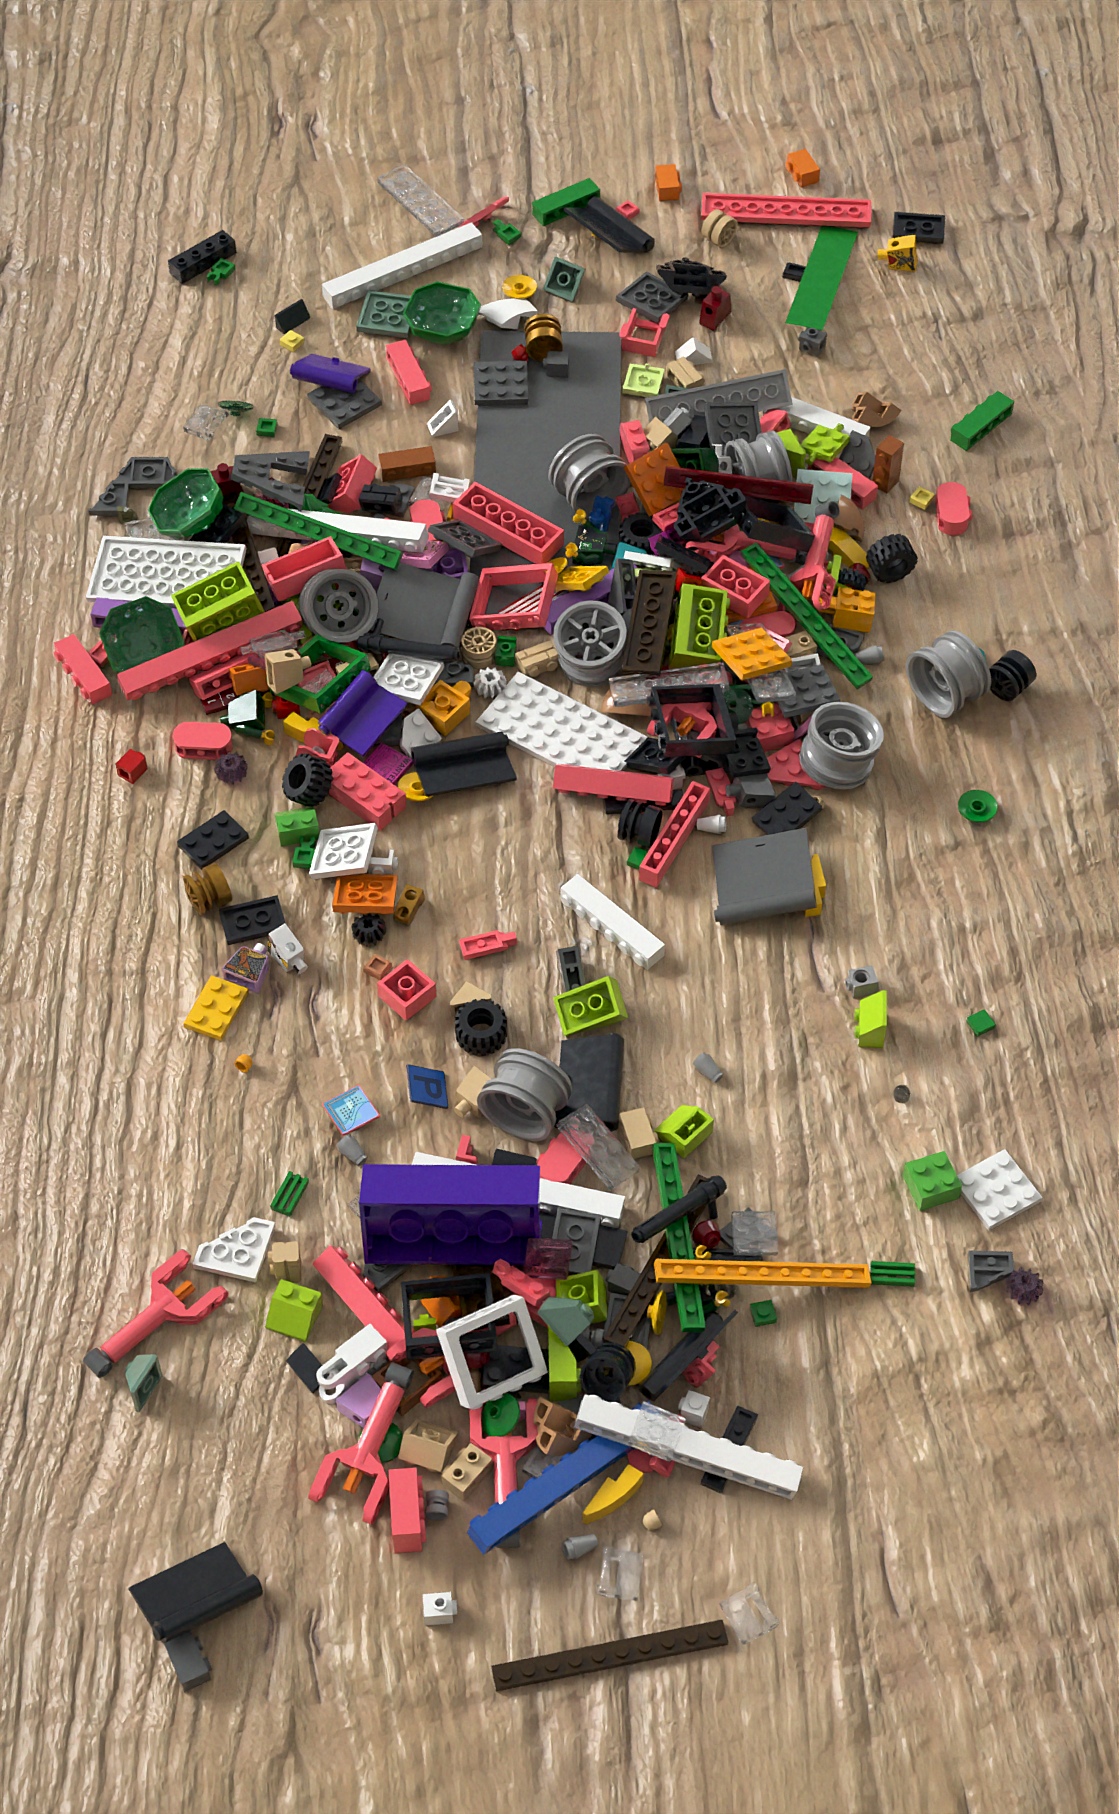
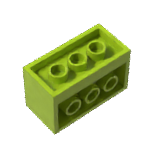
(217, 602)
(696, 624)

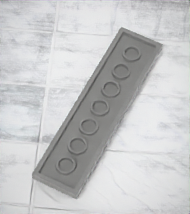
(767, 389)

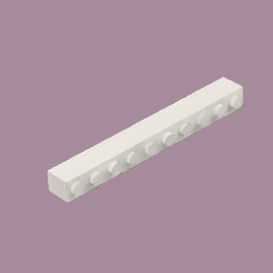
(402, 265)
(392, 533)
(558, 1195)
(697, 1449)

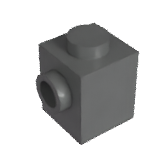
(557, 363)
(621, 1279)

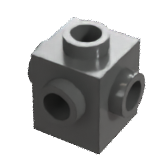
(812, 341)

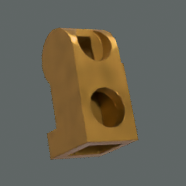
(409, 904)

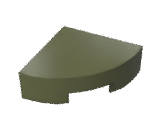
(126, 514)

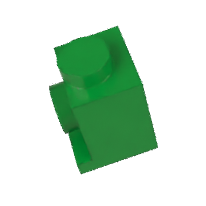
(505, 651)

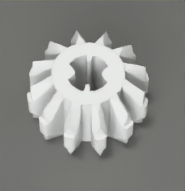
(489, 682)

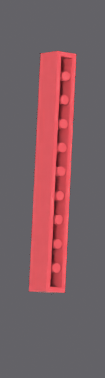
(205, 652)

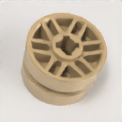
(719, 228)
(479, 647)

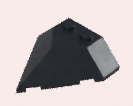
(690, 277)
(707, 510)

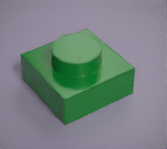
(763, 1313)

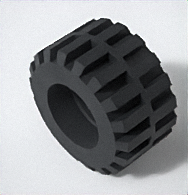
(636, 526)
(891, 558)
(307, 780)
(481, 1013)

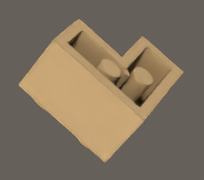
(658, 433)

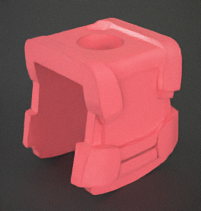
(328, 743)

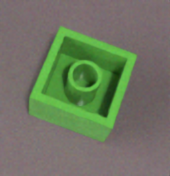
(932, 1180)

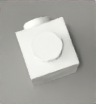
(694, 1408)
(439, 1608)

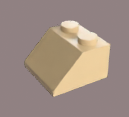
(427, 1445)

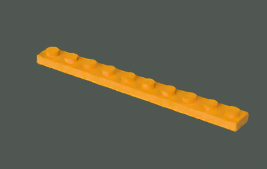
(762, 1273)

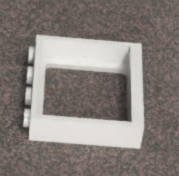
(456, 1362)

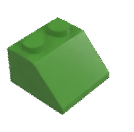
(297, 823)

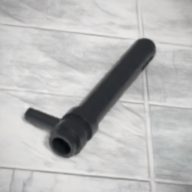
(381, 644)
(704, 1193)

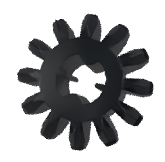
(368, 929)

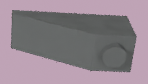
(623, 586)
(570, 968)

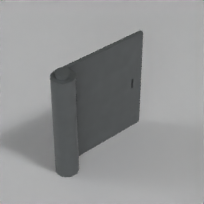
(425, 605)
(763, 877)

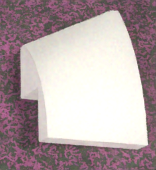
(507, 312)

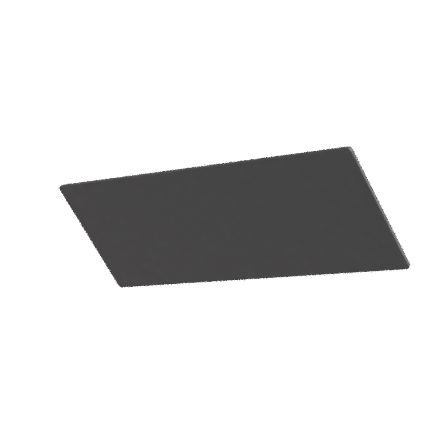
(522, 439)

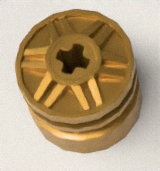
(542, 335)
(210, 887)

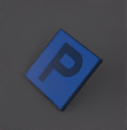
(427, 1086)

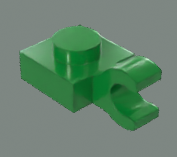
(507, 233)

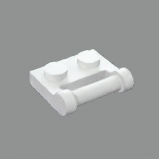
(447, 488)

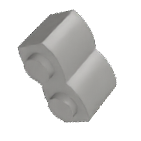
(678, 420)

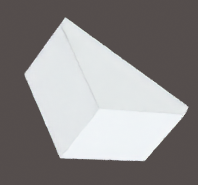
(695, 352)
(444, 421)

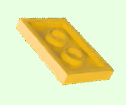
(580, 577)
(216, 1008)

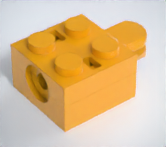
(852, 609)
(446, 705)

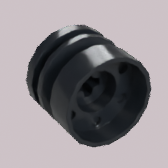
(1011, 675)
(643, 824)
(601, 1379)

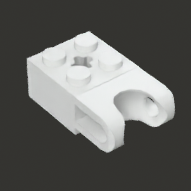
(353, 1360)

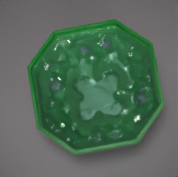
(442, 312)
(186, 503)
(139, 633)

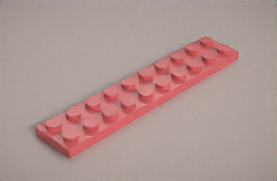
(789, 209)

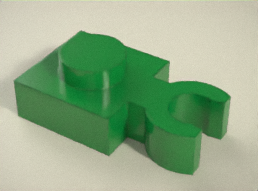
(221, 269)
(304, 854)

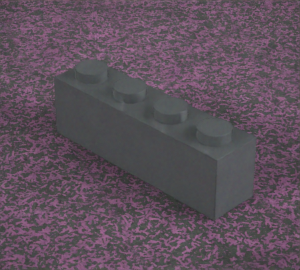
(187, 1661)

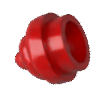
(520, 353)

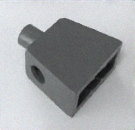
(752, 790)

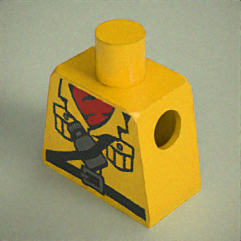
(900, 253)

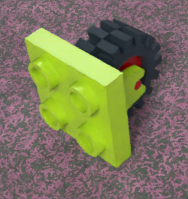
(843, 577)

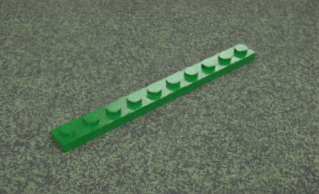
(318, 530)
(807, 616)
(678, 1236)

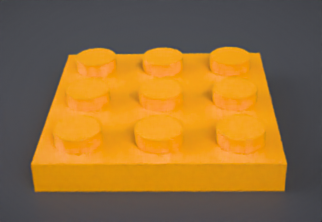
(752, 653)

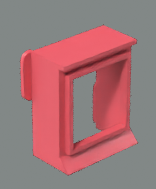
(638, 345)

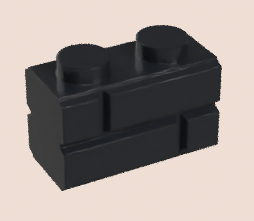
(380, 498)

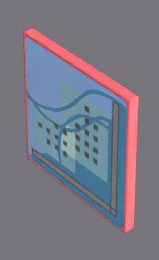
(350, 1110)

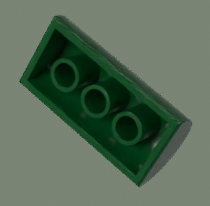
(696, 458)

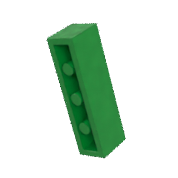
(551, 207)
(981, 420)

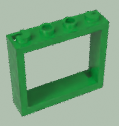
(332, 691)

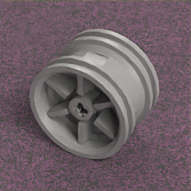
(760, 458)
(588, 470)
(364, 601)
(590, 643)
(948, 673)
(841, 745)
(524, 1094)

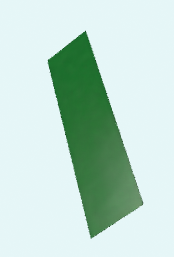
(821, 277)

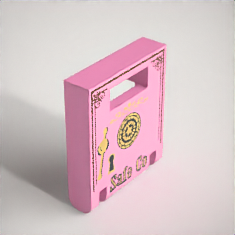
(431, 554)

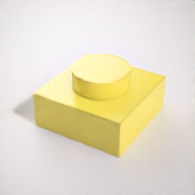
(291, 341)
(922, 498)

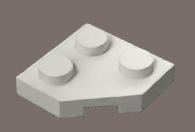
(417, 732)

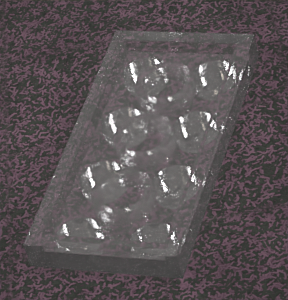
(598, 1146)

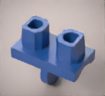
(601, 512)

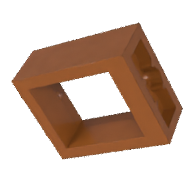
(411, 1401)

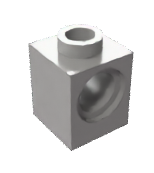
(865, 975)

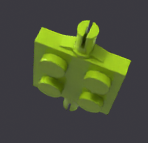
(825, 443)

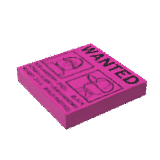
(389, 763)

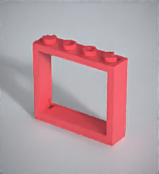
(508, 576)

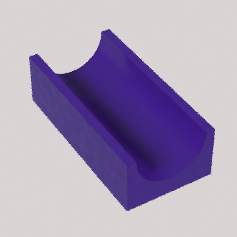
(448, 1213)

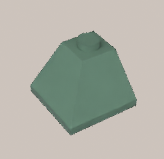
(564, 278)
(566, 1317)
(142, 1378)

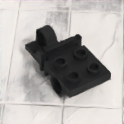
(748, 753)

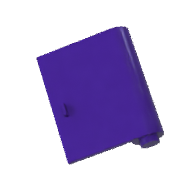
(328, 372)
(361, 713)

